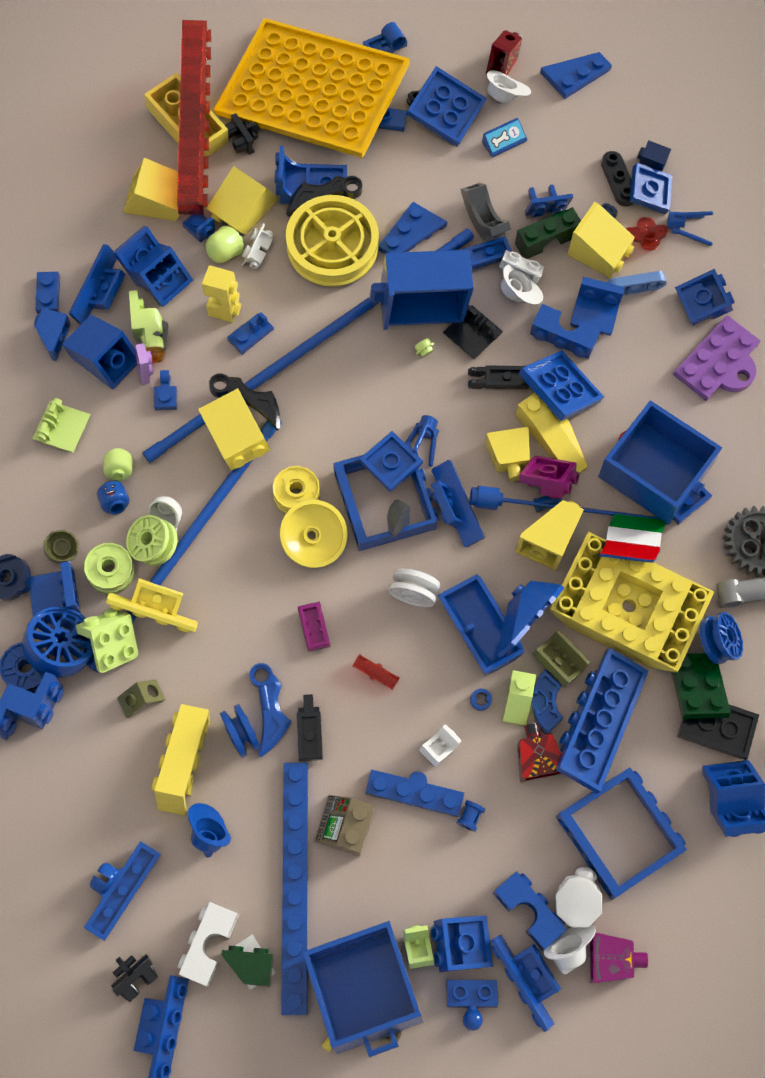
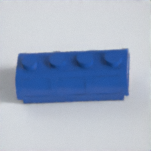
(479, 623)

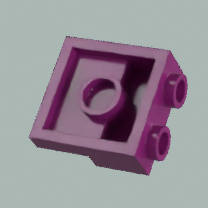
(551, 475)

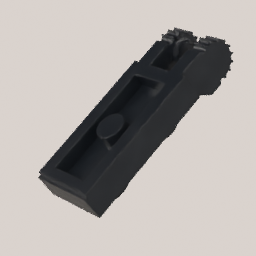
(497, 377)

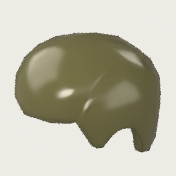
(60, 546)

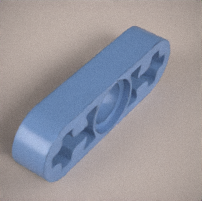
(640, 282)

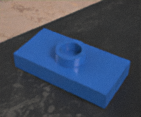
(394, 120)

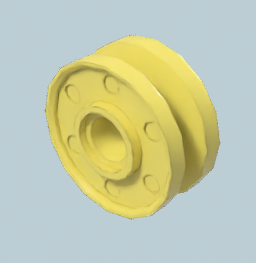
(295, 478)

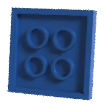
(446, 106)
(561, 385)

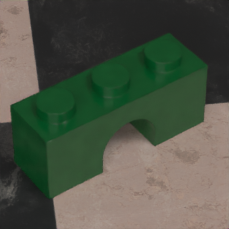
(533, 238)

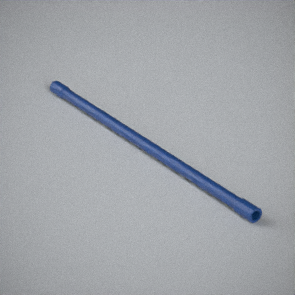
(195, 528)

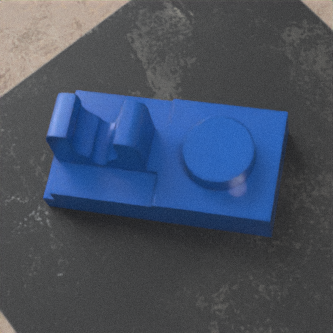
(250, 333)

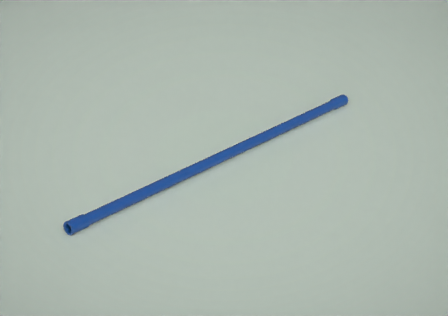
(162, 446)

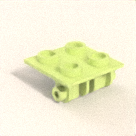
(61, 426)

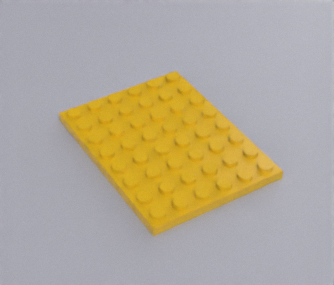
(313, 87)

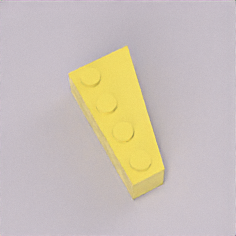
(180, 759)

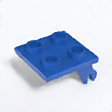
(553, 204)

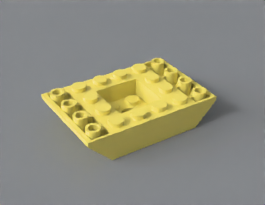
(664, 603)

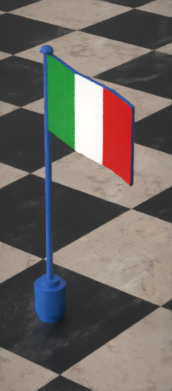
(627, 537)

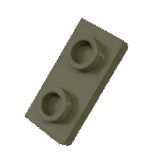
(561, 658)

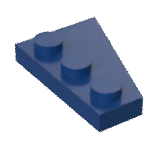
(576, 73)
(411, 229)

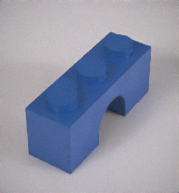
(579, 341)
(547, 925)

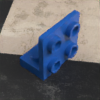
(597, 304)
(55, 589)

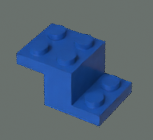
(153, 266)
(28, 706)
(736, 797)

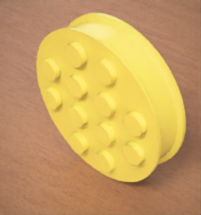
(332, 240)

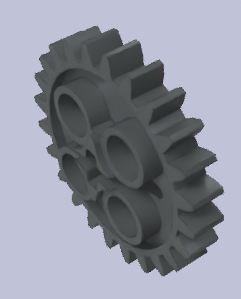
(739, 538)

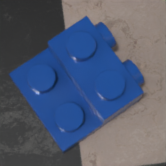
(705, 297)
(461, 943)

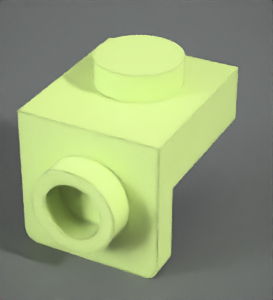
(418, 946)

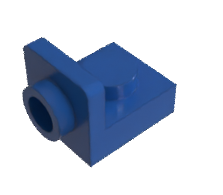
(199, 226)

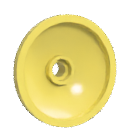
(327, 527)

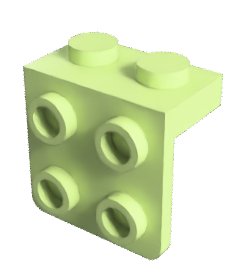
(110, 638)

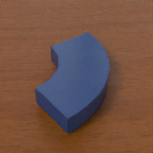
(544, 702)

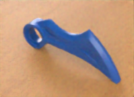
(274, 721)

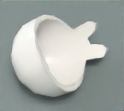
(166, 509)

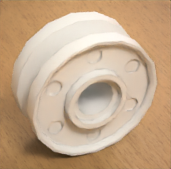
(414, 587)

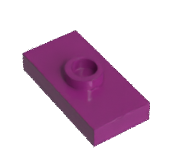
(313, 626)

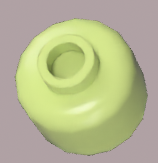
(117, 464)

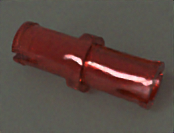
(376, 671)

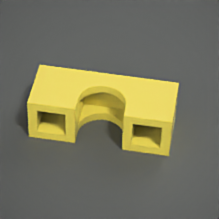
(223, 294)

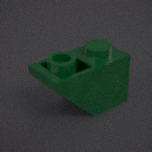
(250, 967)

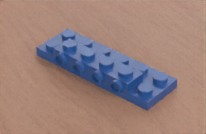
(600, 720)

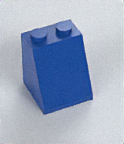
(102, 350)

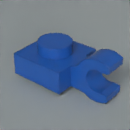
(165, 395)

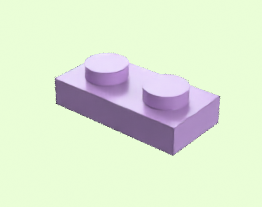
(144, 363)

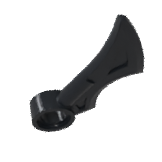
(335, 187)
(262, 402)

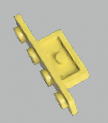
(156, 603)

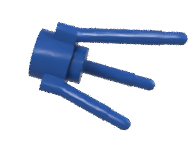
(678, 219)
(425, 429)

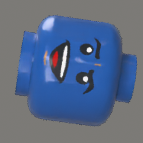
(113, 497)

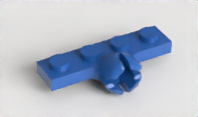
(119, 889)

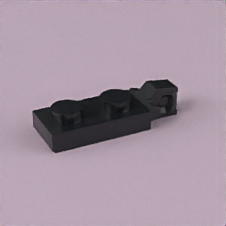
(309, 731)

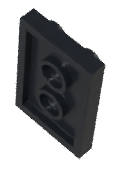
(725, 735)

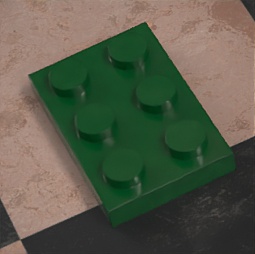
(700, 688)

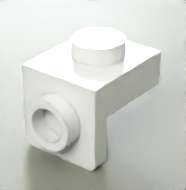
(440, 745)

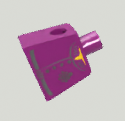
(613, 959)

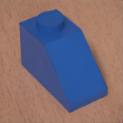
(52, 330)

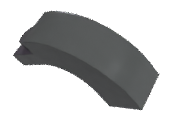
(482, 213)

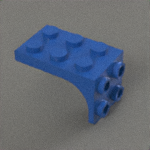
(291, 175)

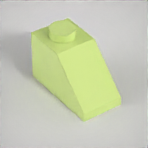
(519, 698)

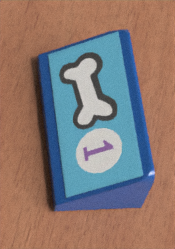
(504, 137)

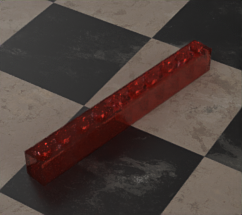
(193, 119)

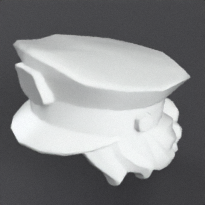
(579, 898)

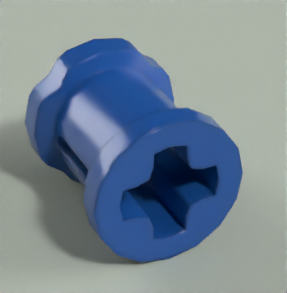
(471, 815)

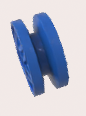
(721, 638)
(11, 666)
(240, 730)

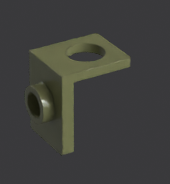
(137, 697)

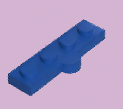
(415, 792)

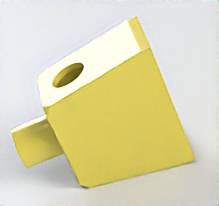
(509, 450)

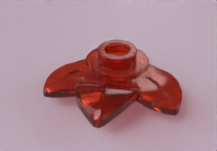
(648, 233)

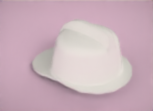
(504, 88)
(519, 286)
(570, 948)

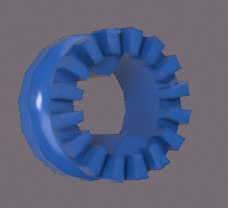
(473, 699)

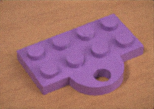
(719, 360)

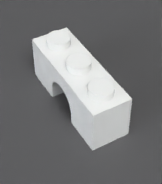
(196, 964)

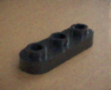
(617, 184)

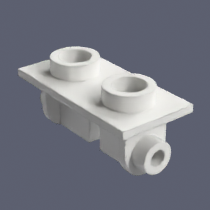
(260, 239)
(531, 267)

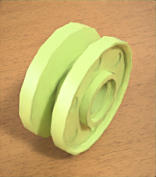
(151, 540)
(105, 555)

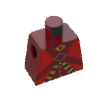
(506, 47)
(537, 754)

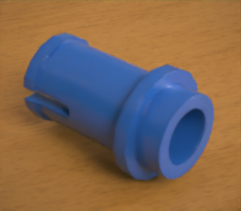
(545, 499)

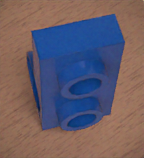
(389, 40)

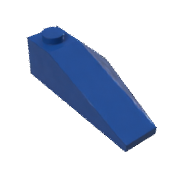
(524, 610)

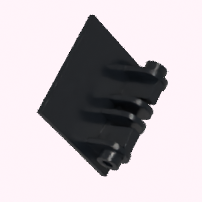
(474, 333)

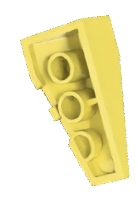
(552, 434)

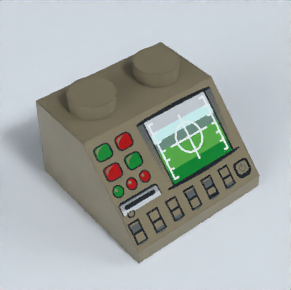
(345, 824)

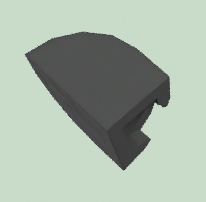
(398, 517)

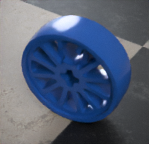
(57, 618)

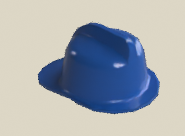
(207, 829)

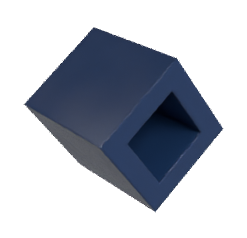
(654, 155)

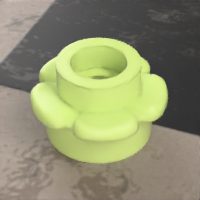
(424, 347)

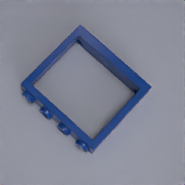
(424, 494)
(589, 854)

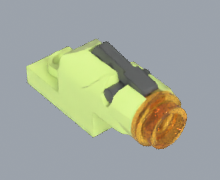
(148, 327)

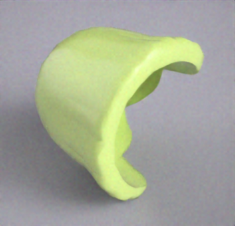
(224, 244)

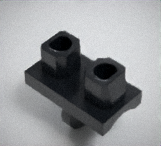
(245, 132)
(124, 985)

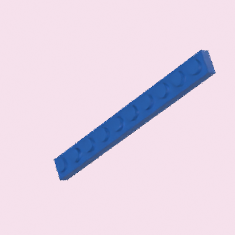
(294, 889)

